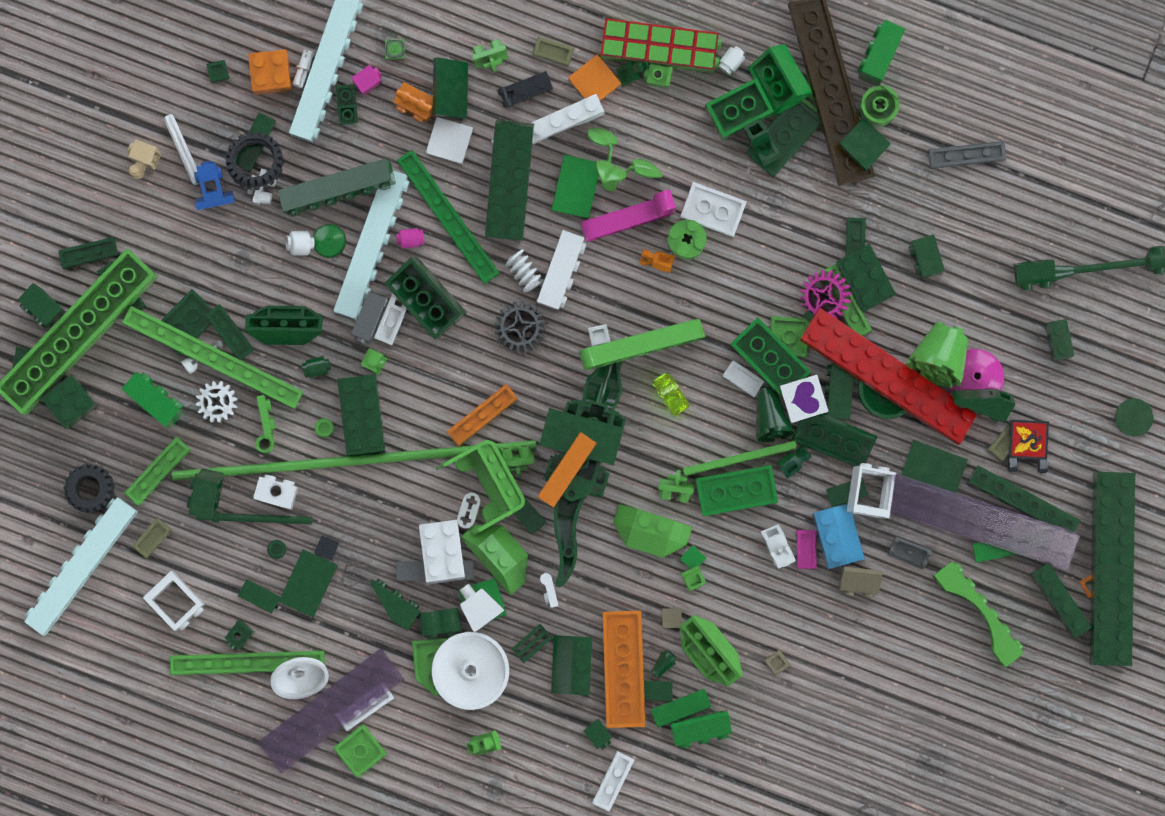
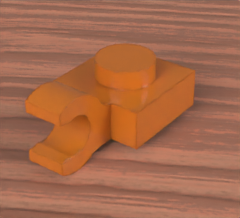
(660, 260)

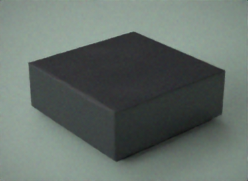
(326, 547)

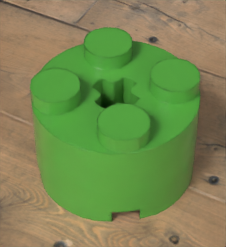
(877, 95)
(681, 249)

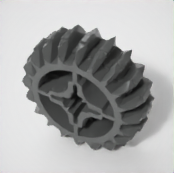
(529, 325)

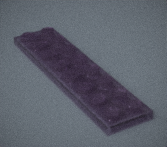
(331, 710)

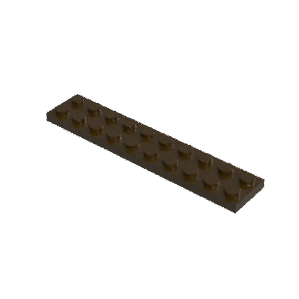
(828, 84)

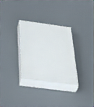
(713, 209)

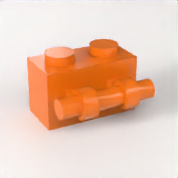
(414, 102)

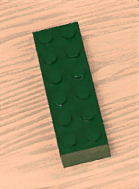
(509, 180)

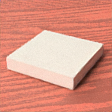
(449, 140)

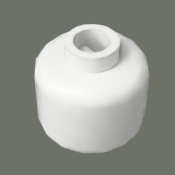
(299, 243)

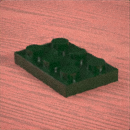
(865, 277)

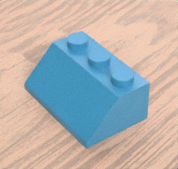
(838, 536)

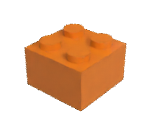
(270, 72)

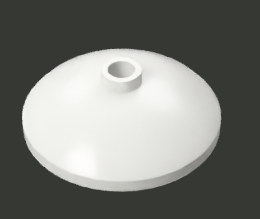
(299, 678)

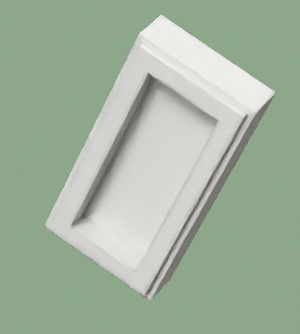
(743, 378)

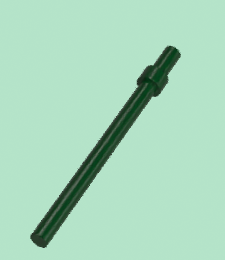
(258, 518)

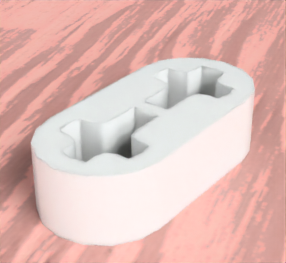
(464, 508)

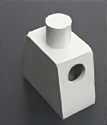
(479, 607)

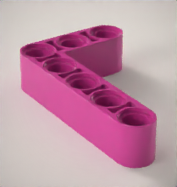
(630, 217)

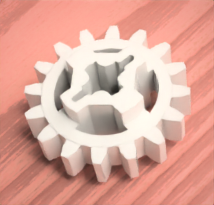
(222, 395)

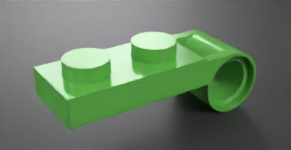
(267, 423)

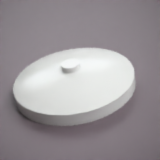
(470, 670)

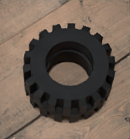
(74, 481)

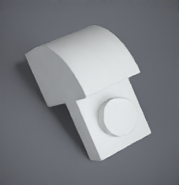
(778, 546)

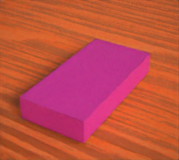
(806, 549)

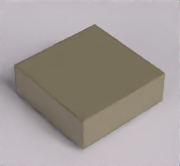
(671, 618)
(777, 662)

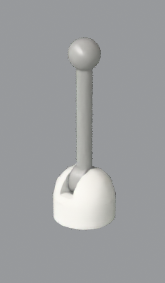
(191, 364)

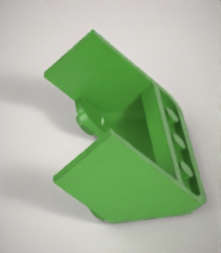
(495, 479)

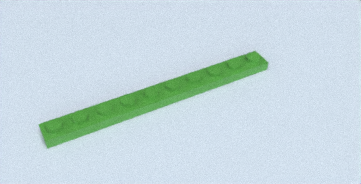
(212, 357)

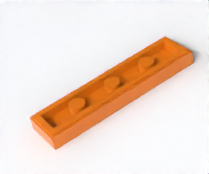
(482, 415)
(567, 469)

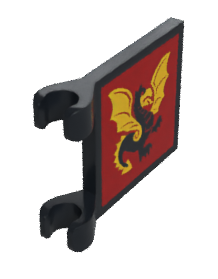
(1028, 441)

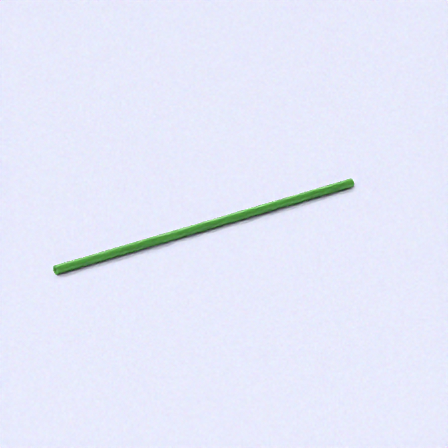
(343, 461)

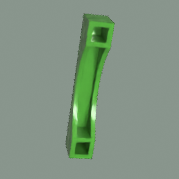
(1002, 645)

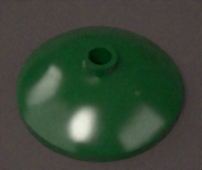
(877, 405)

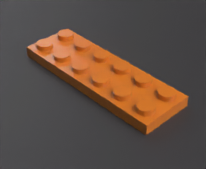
(624, 669)

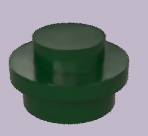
(276, 549)

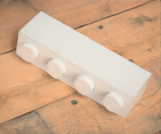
(560, 271)

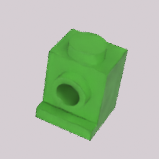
(663, 81)
(374, 361)

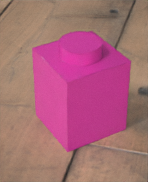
(367, 79)

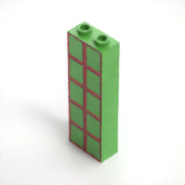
(660, 45)

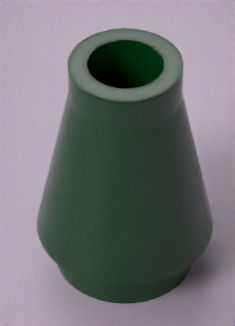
(664, 663)

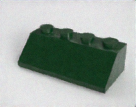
(425, 297)

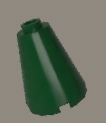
(771, 417)

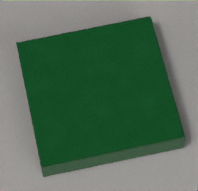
(864, 144)

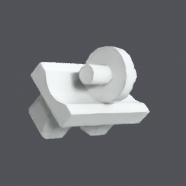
(259, 195)

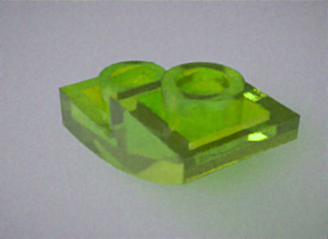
(671, 394)

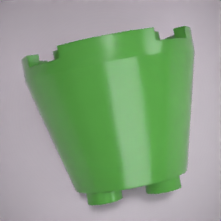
(941, 356)

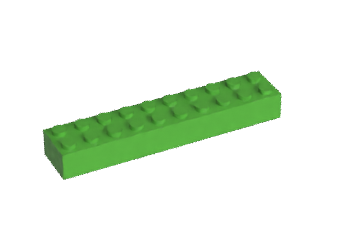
(76, 332)

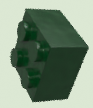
(40, 304)
(69, 402)
(205, 493)

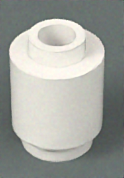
(731, 60)

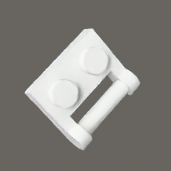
(550, 596)

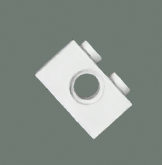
(285, 499)

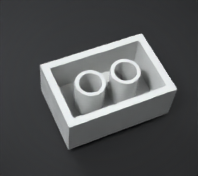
(441, 552)

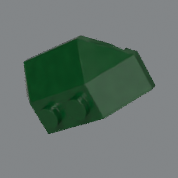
(284, 325)

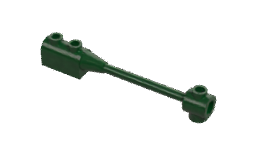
(1045, 272)

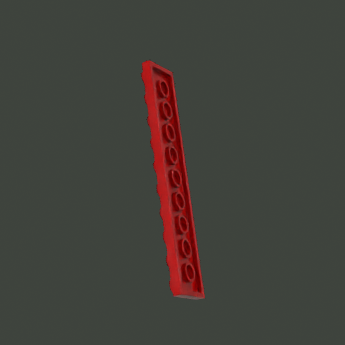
(887, 376)

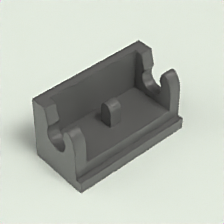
(909, 552)

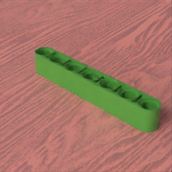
(641, 344)

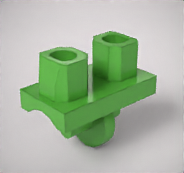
(490, 57)
(518, 461)
(676, 483)
(484, 743)

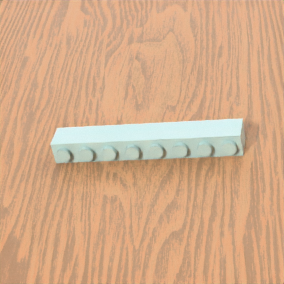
(324, 69)
(369, 248)
(81, 566)

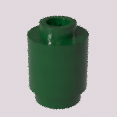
(316, 367)

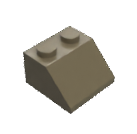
(860, 581)

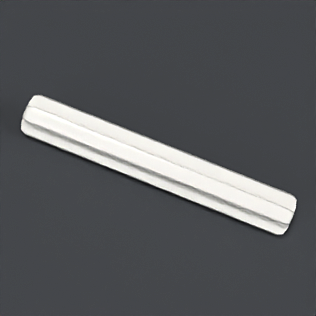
(181, 147)

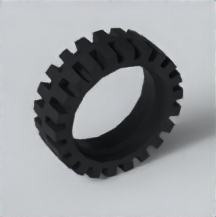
(249, 140)

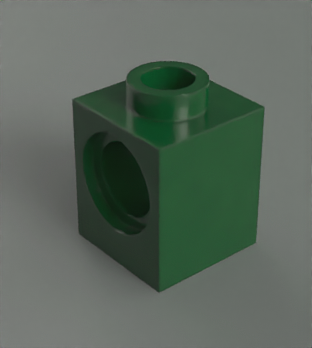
(598, 734)

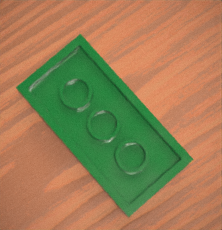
(736, 490)

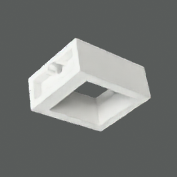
(886, 495)
(160, 587)

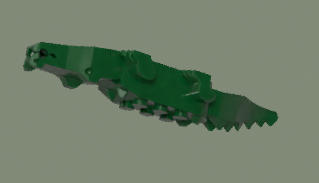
(598, 403)

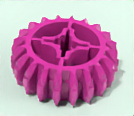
(830, 289)

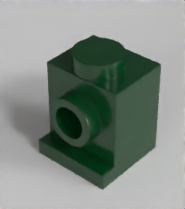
(245, 631)

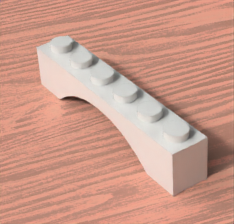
(568, 117)

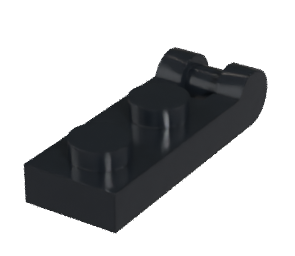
(525, 89)

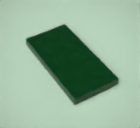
(788, 134)
(563, 429)
(835, 439)

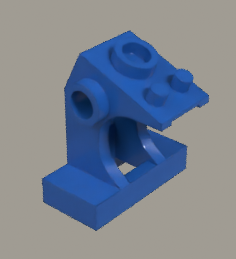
(207, 172)

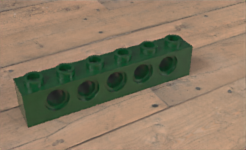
(1020, 499)

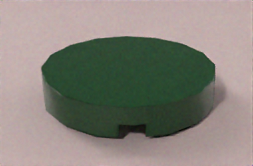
(1134, 417)

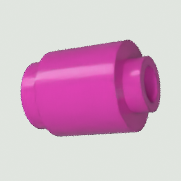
(410, 238)

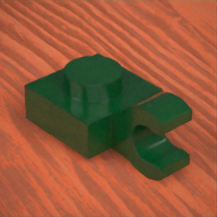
(629, 72)
(792, 462)

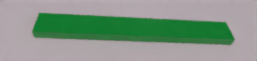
(448, 217)

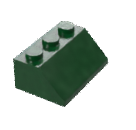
(571, 665)

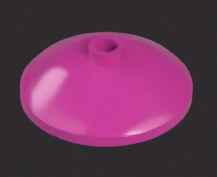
(987, 366)

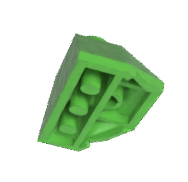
(650, 532)
(499, 555)
(710, 651)

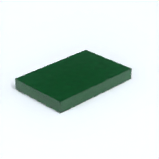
(450, 88)
(189, 315)
(934, 466)
(308, 583)

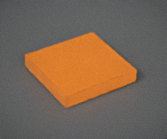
(594, 79)

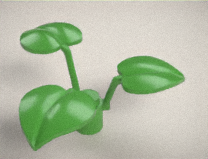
(612, 174)

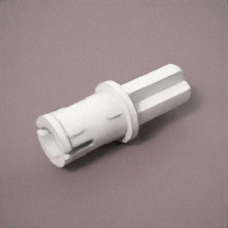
(303, 69)

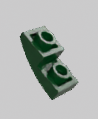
(346, 104)

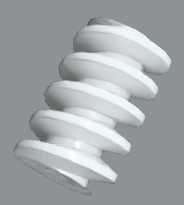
(523, 271)

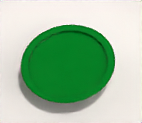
(329, 240)

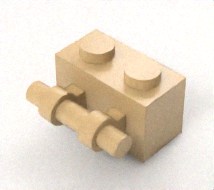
(144, 157)

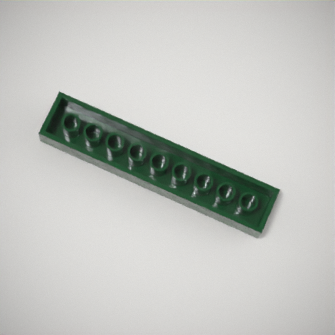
(1112, 568)

